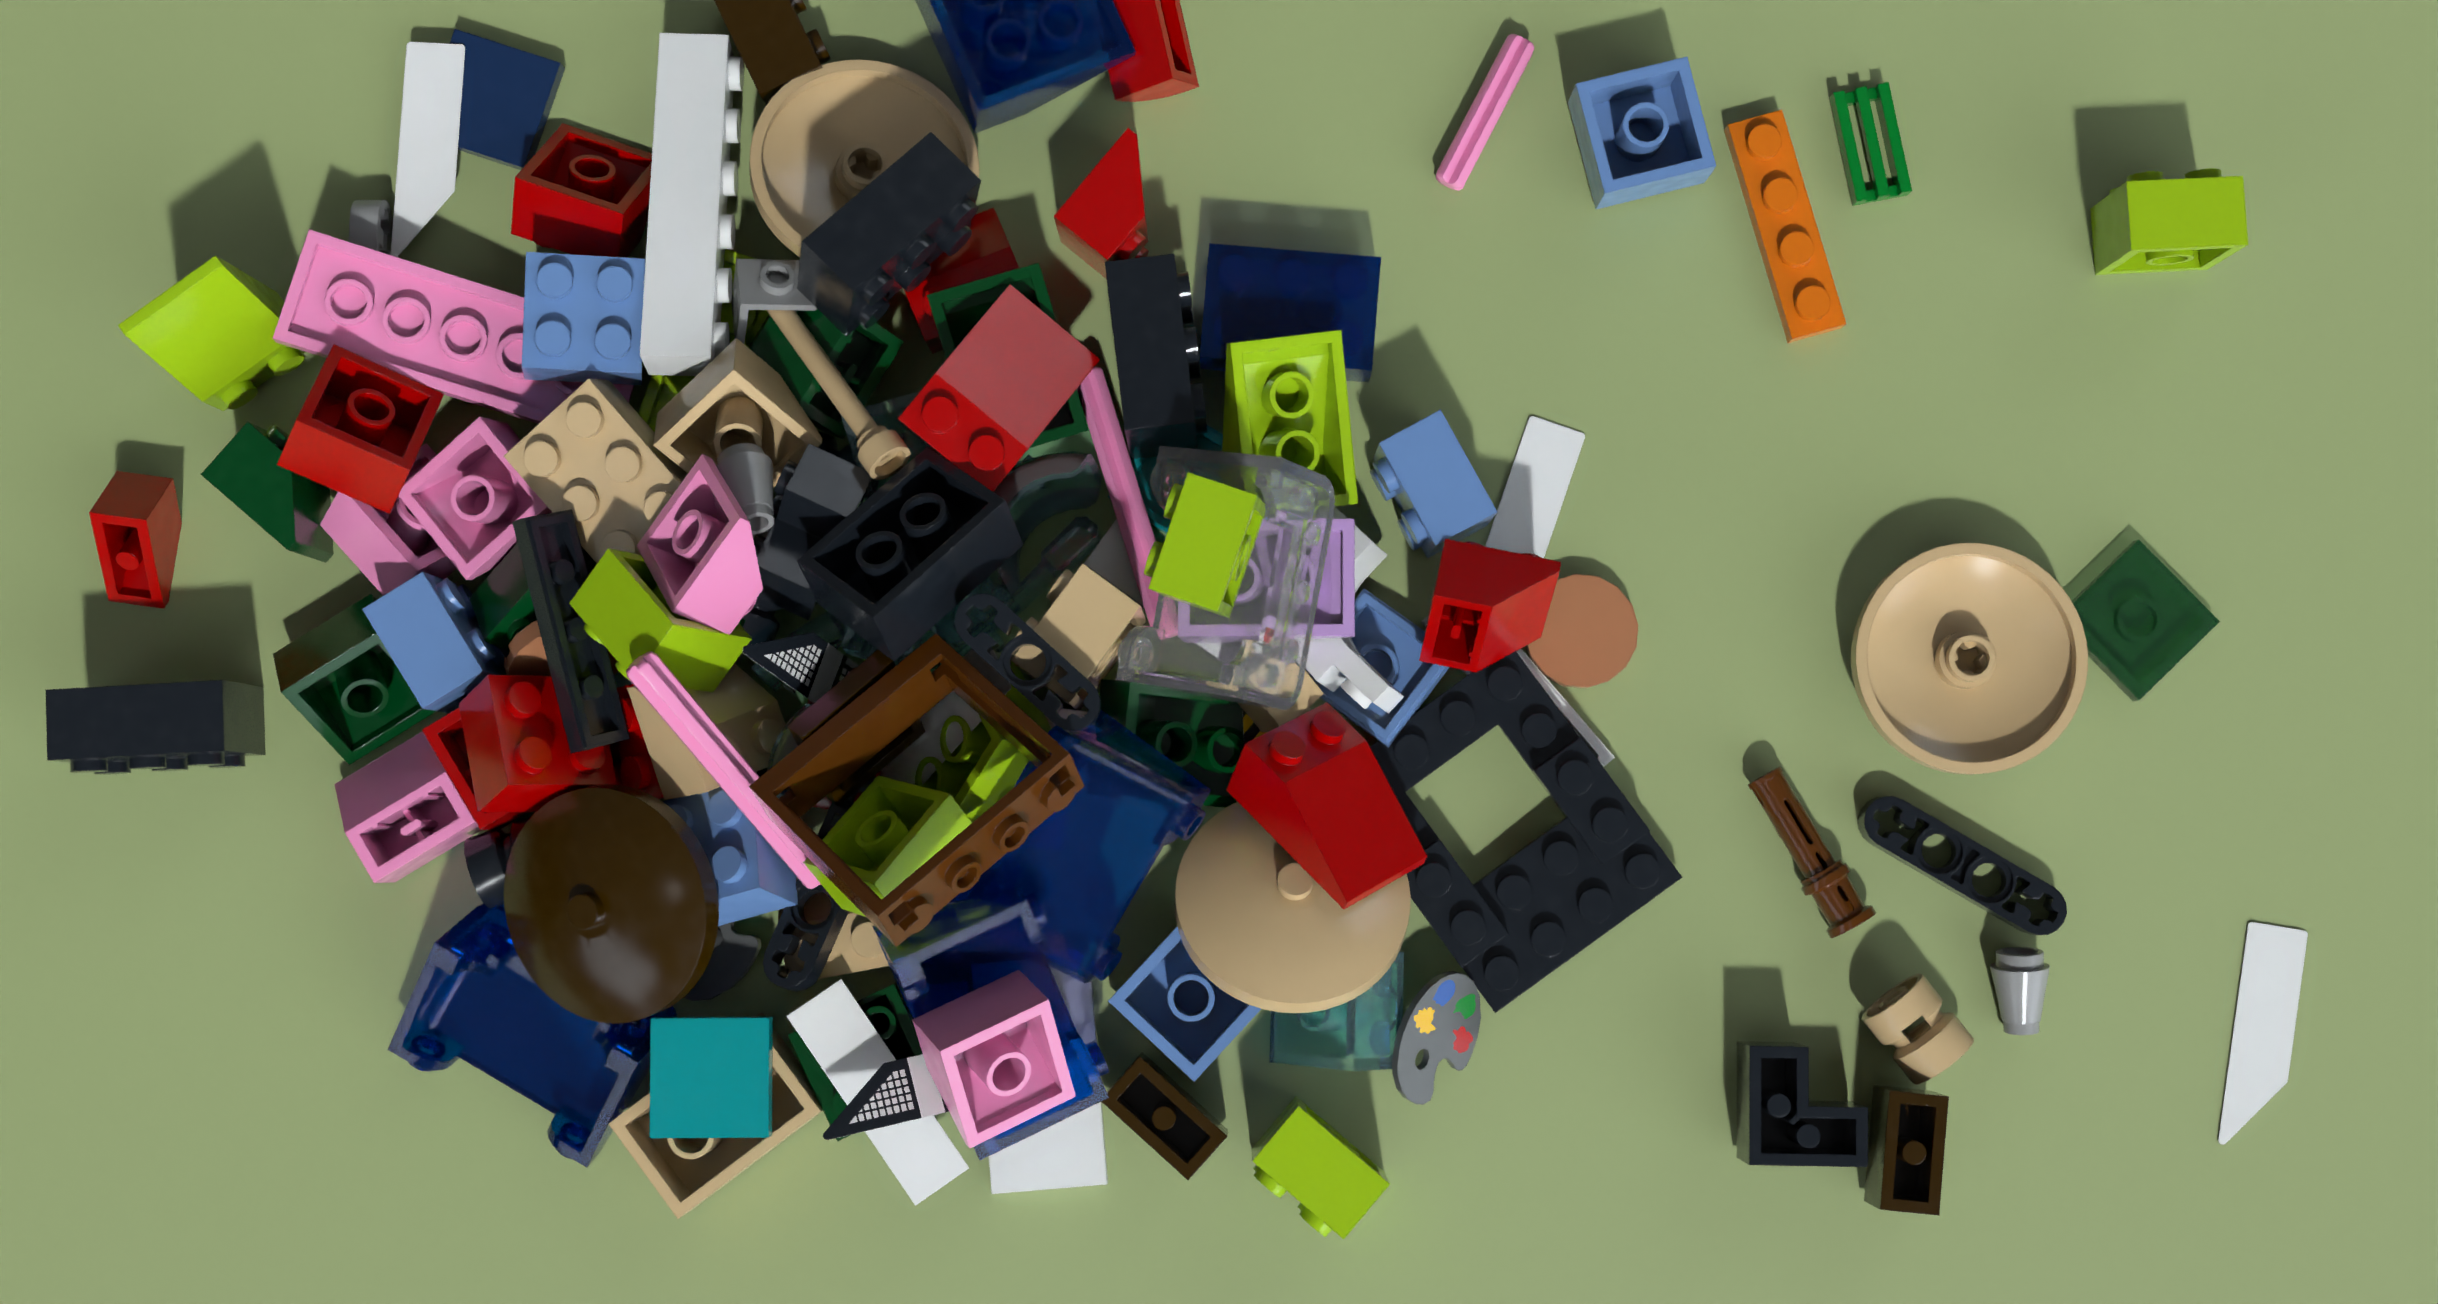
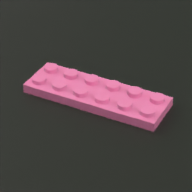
(417, 323)

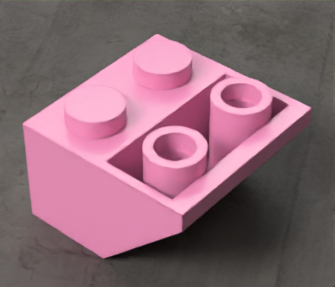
(402, 811)

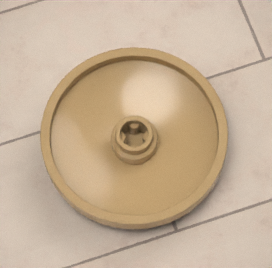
(837, 134)
(1969, 659)
(1271, 929)

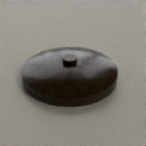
(611, 903)

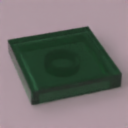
(2140, 620)

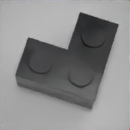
(807, 506)
(1779, 1121)

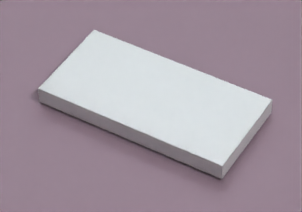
(1070, 1150)

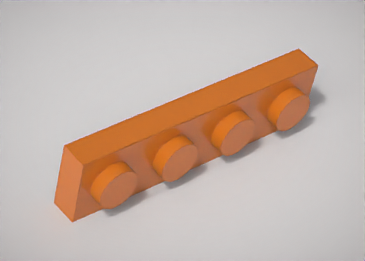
(1784, 226)

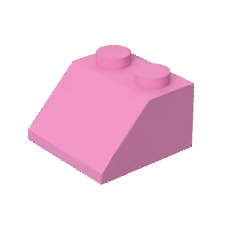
(473, 497)
(386, 545)
(704, 551)
(995, 1057)

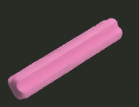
(1484, 112)

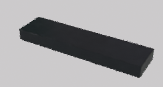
(575, 660)

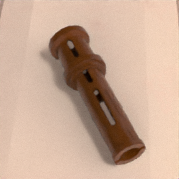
(1822, 875)

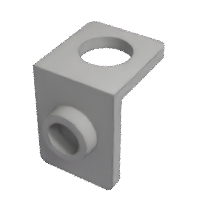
(765, 286)

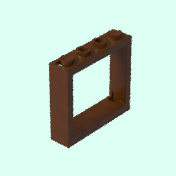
(871, 725)

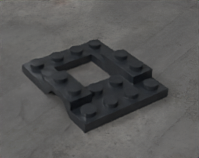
(1561, 885)

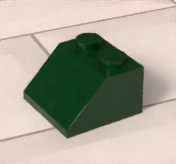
(272, 496)
(348, 684)

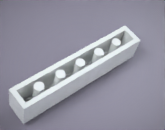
(689, 204)

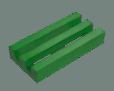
(1892, 141)

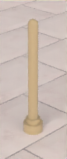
(880, 449)

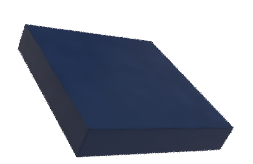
(504, 100)

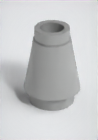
(751, 482)
(2020, 988)

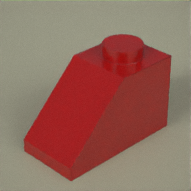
(137, 538)

